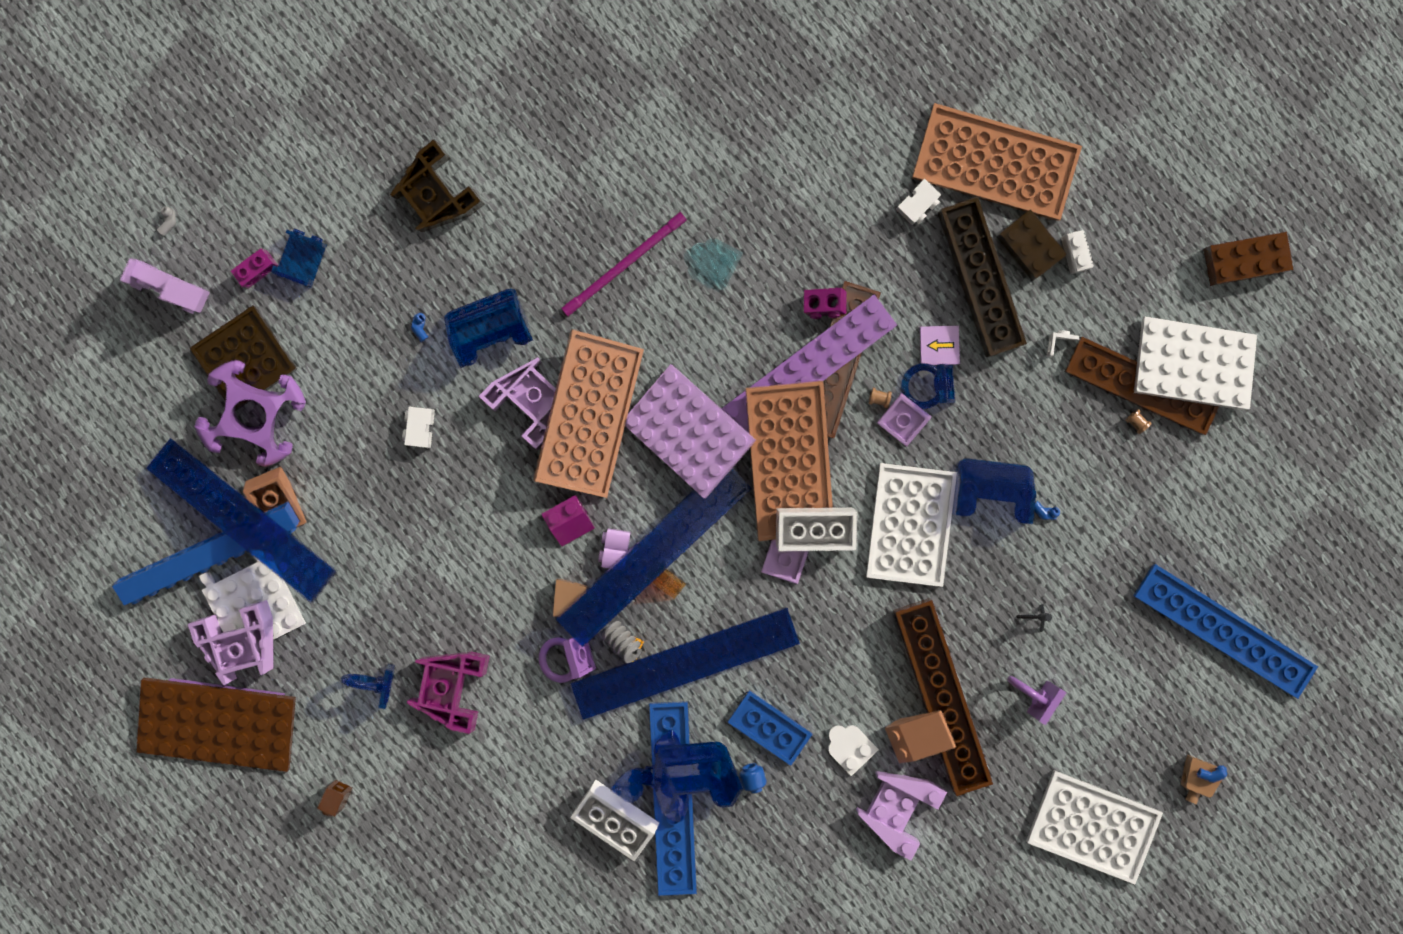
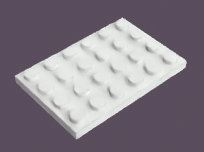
(1195, 363)
(911, 524)
(1094, 827)

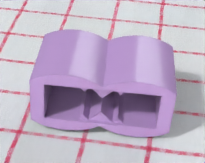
(615, 547)

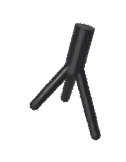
(1042, 617)

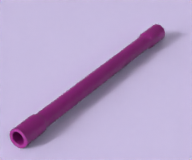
(575, 303)

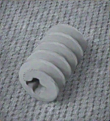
(622, 642)

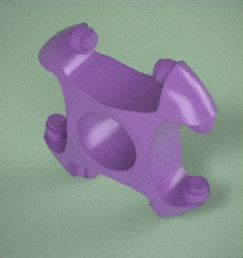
(232, 427)

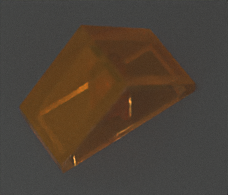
(669, 583)

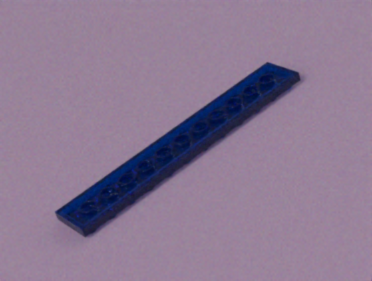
(242, 520)
(649, 558)
(685, 663)

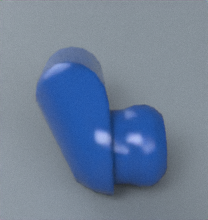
(1046, 513)

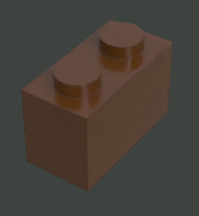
(334, 798)

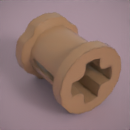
(880, 397)
(1138, 421)

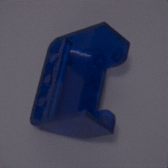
(486, 323)
(994, 482)
(694, 770)

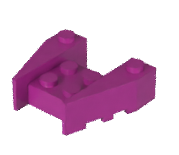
(443, 688)

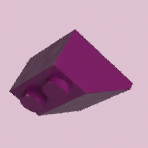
(568, 520)

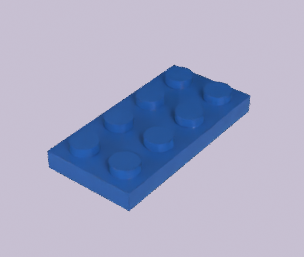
(770, 727)

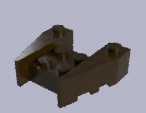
(430, 194)

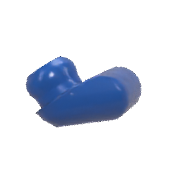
(418, 325)
(1219, 774)

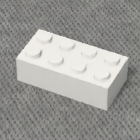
(816, 529)
(615, 820)

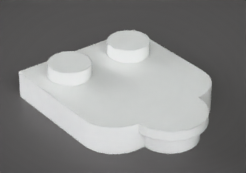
(850, 747)

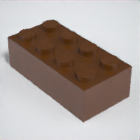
(1248, 258)

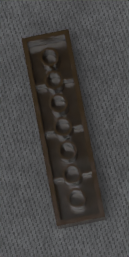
(981, 277)

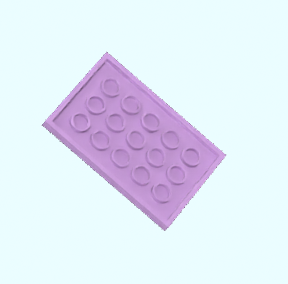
(688, 431)

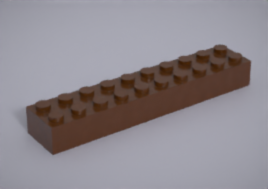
(943, 693)

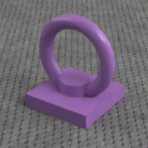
(578, 658)
(1043, 702)

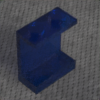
(300, 258)

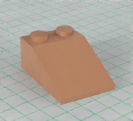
(272, 491)
(919, 736)

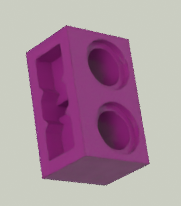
(254, 268)
(825, 298)

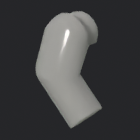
(169, 220)

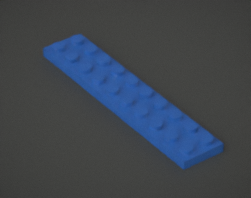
(1225, 631)
(673, 839)

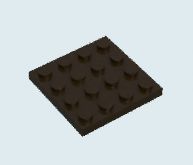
(250, 342)

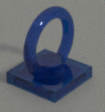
(943, 384)
(379, 684)

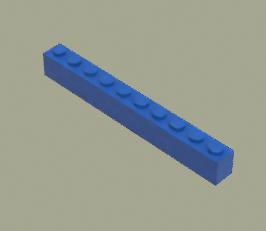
(190, 561)

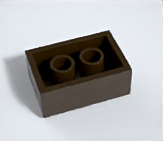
(1031, 245)

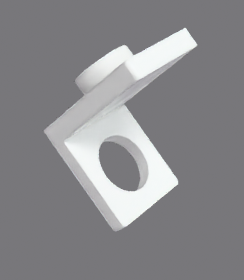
(1064, 335)

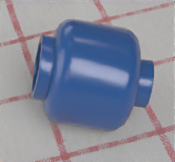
(753, 778)

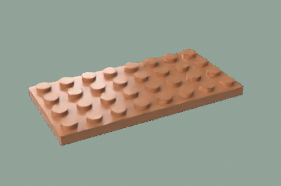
(996, 162)
(588, 414)
(788, 451)

